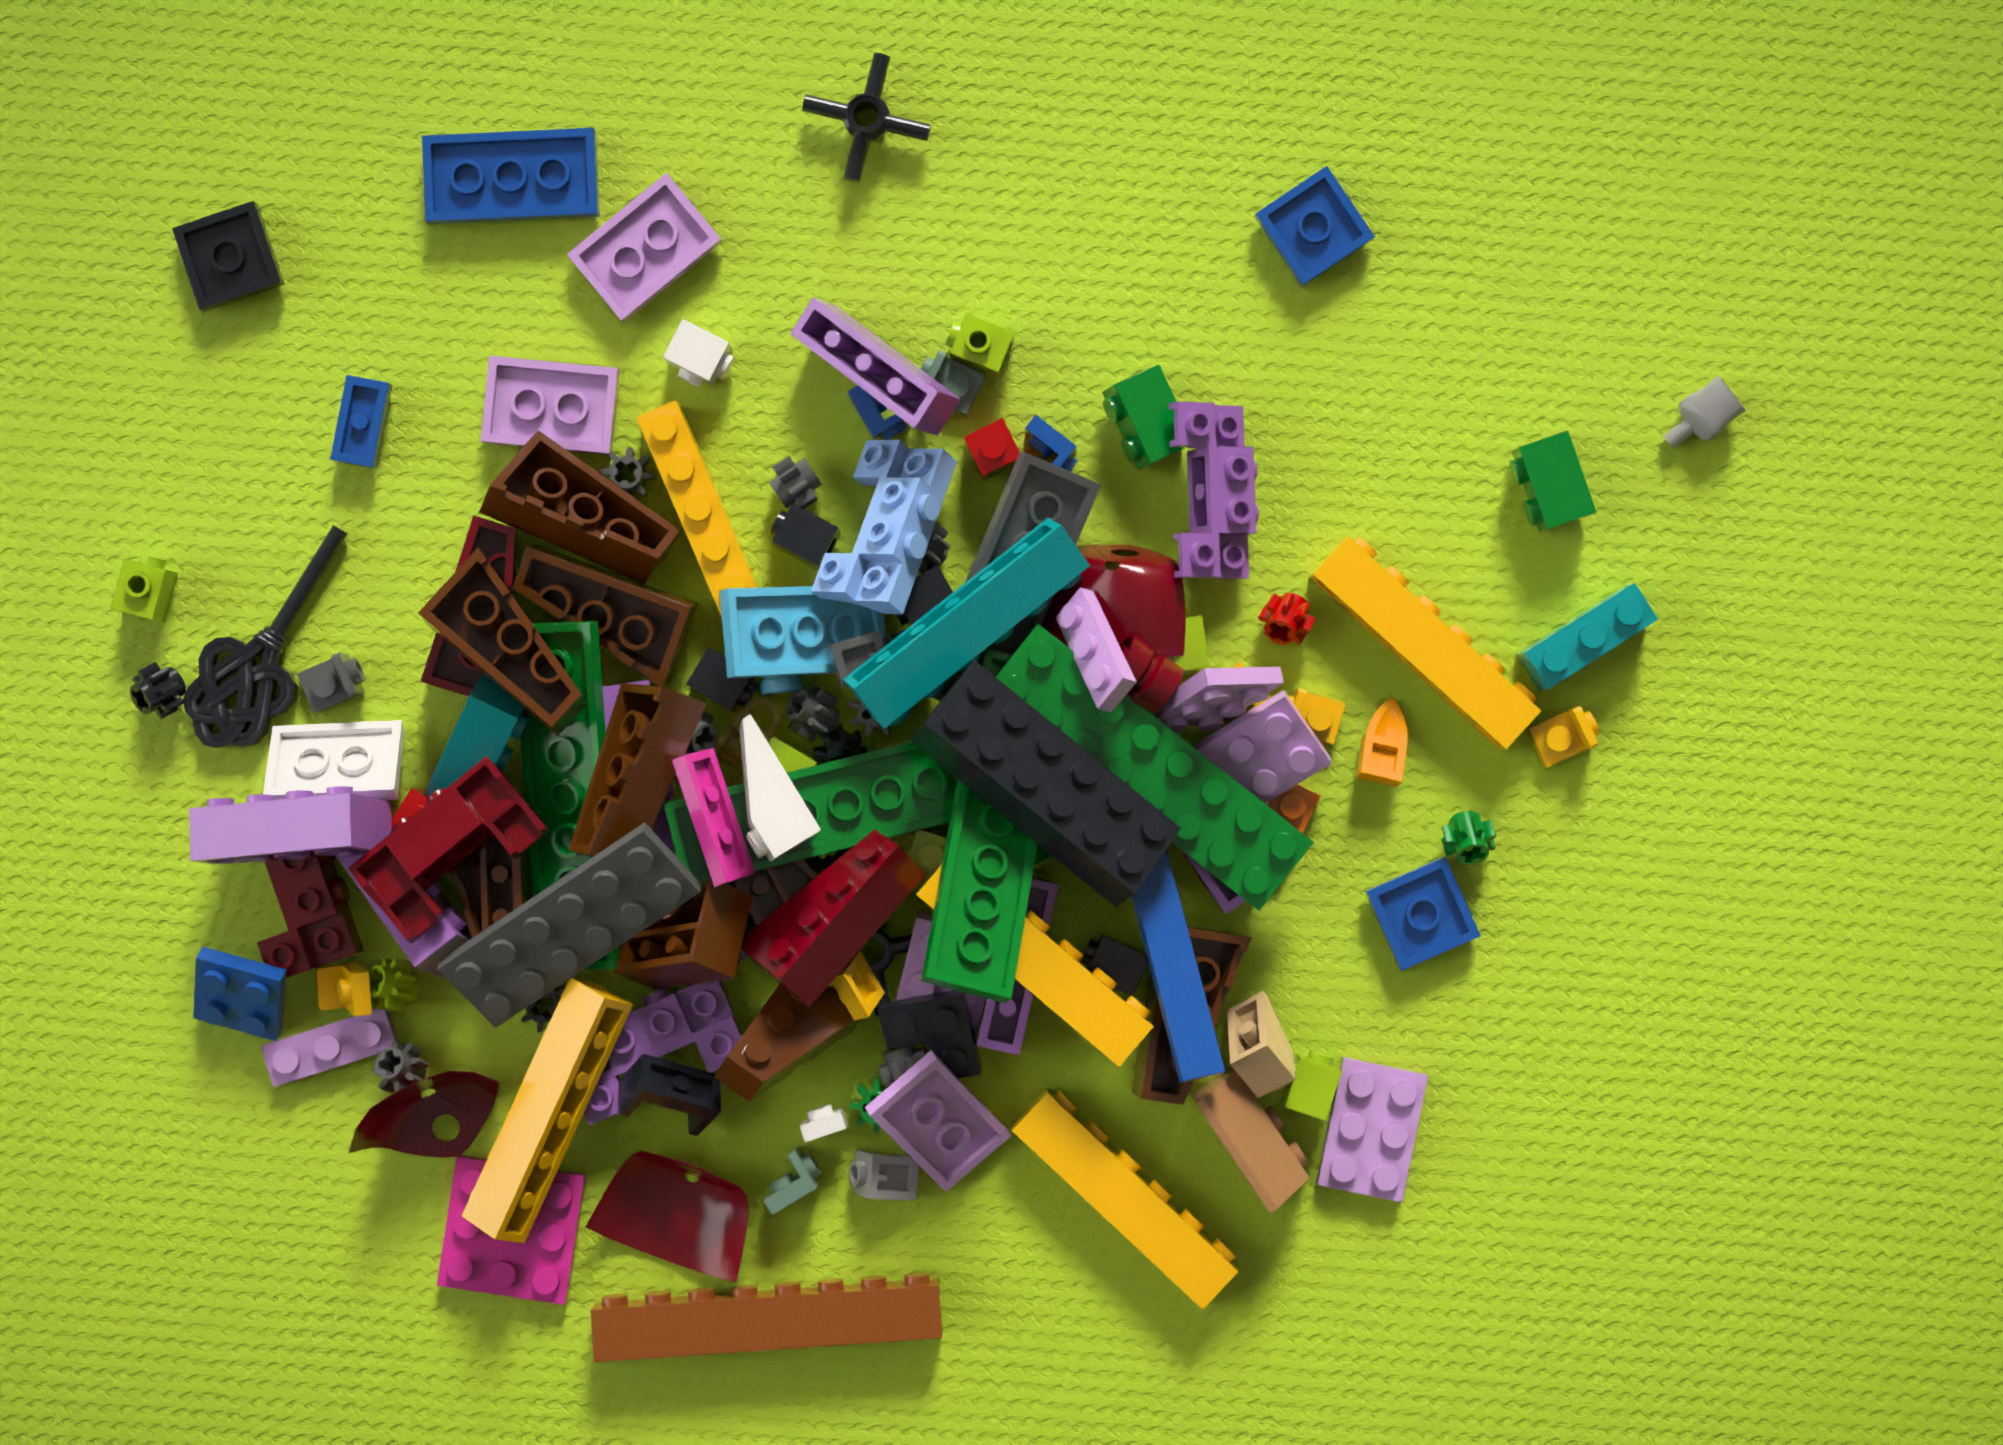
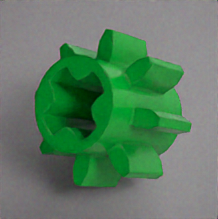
(1468, 837)
(867, 1094)

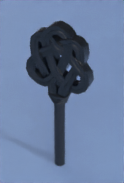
(271, 641)

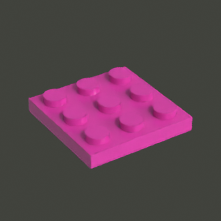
(525, 1270)

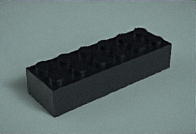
(1046, 784)

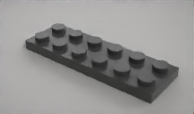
(1031, 495)
(569, 925)

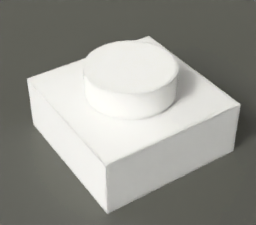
(823, 1122)

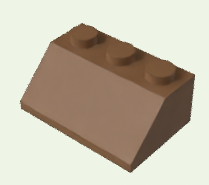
(1252, 1138)

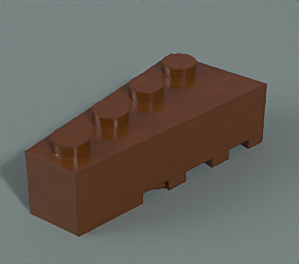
(578, 510)

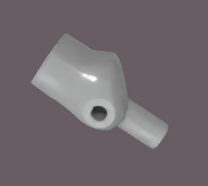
(1705, 413)

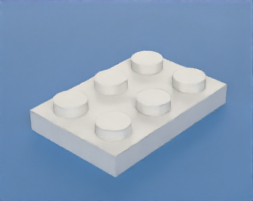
(336, 755)

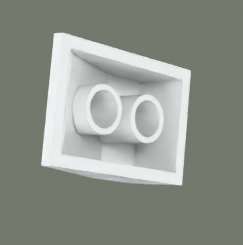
(773, 805)

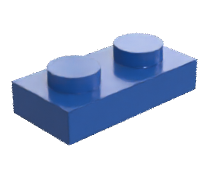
(361, 421)

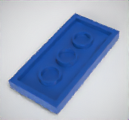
(510, 176)

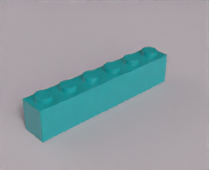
(967, 623)

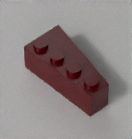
(445, 665)
(833, 916)

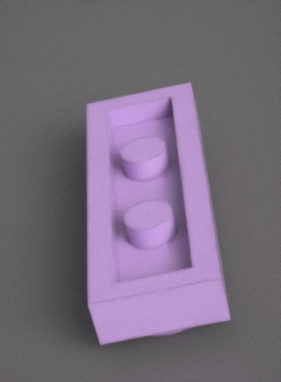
(1095, 650)
(328, 1046)

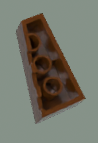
(633, 619)
(497, 637)
(635, 764)
(1217, 962)

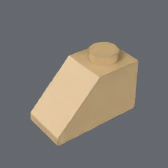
(1259, 1046)

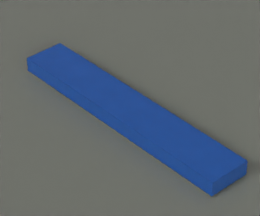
(1176, 975)

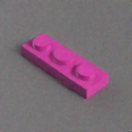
(713, 816)

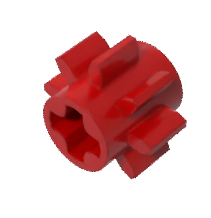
(1286, 618)

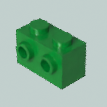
(1143, 416)
(1552, 482)

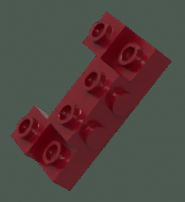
(438, 839)
(315, 915)

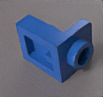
(870, 413)
(1048, 440)

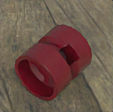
(1155, 676)

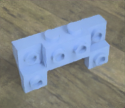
(894, 530)

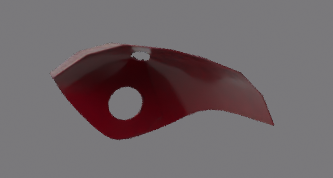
(1135, 597)
(406, 1119)
(672, 1218)

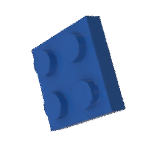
(1314, 226)
(1422, 913)
(239, 993)

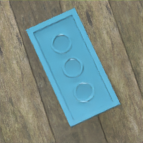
(787, 630)

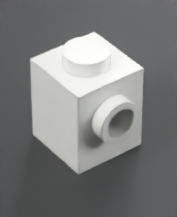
(699, 355)

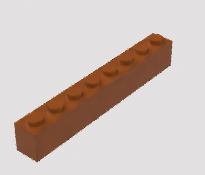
(766, 1319)

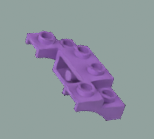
(1218, 491)
(663, 1025)

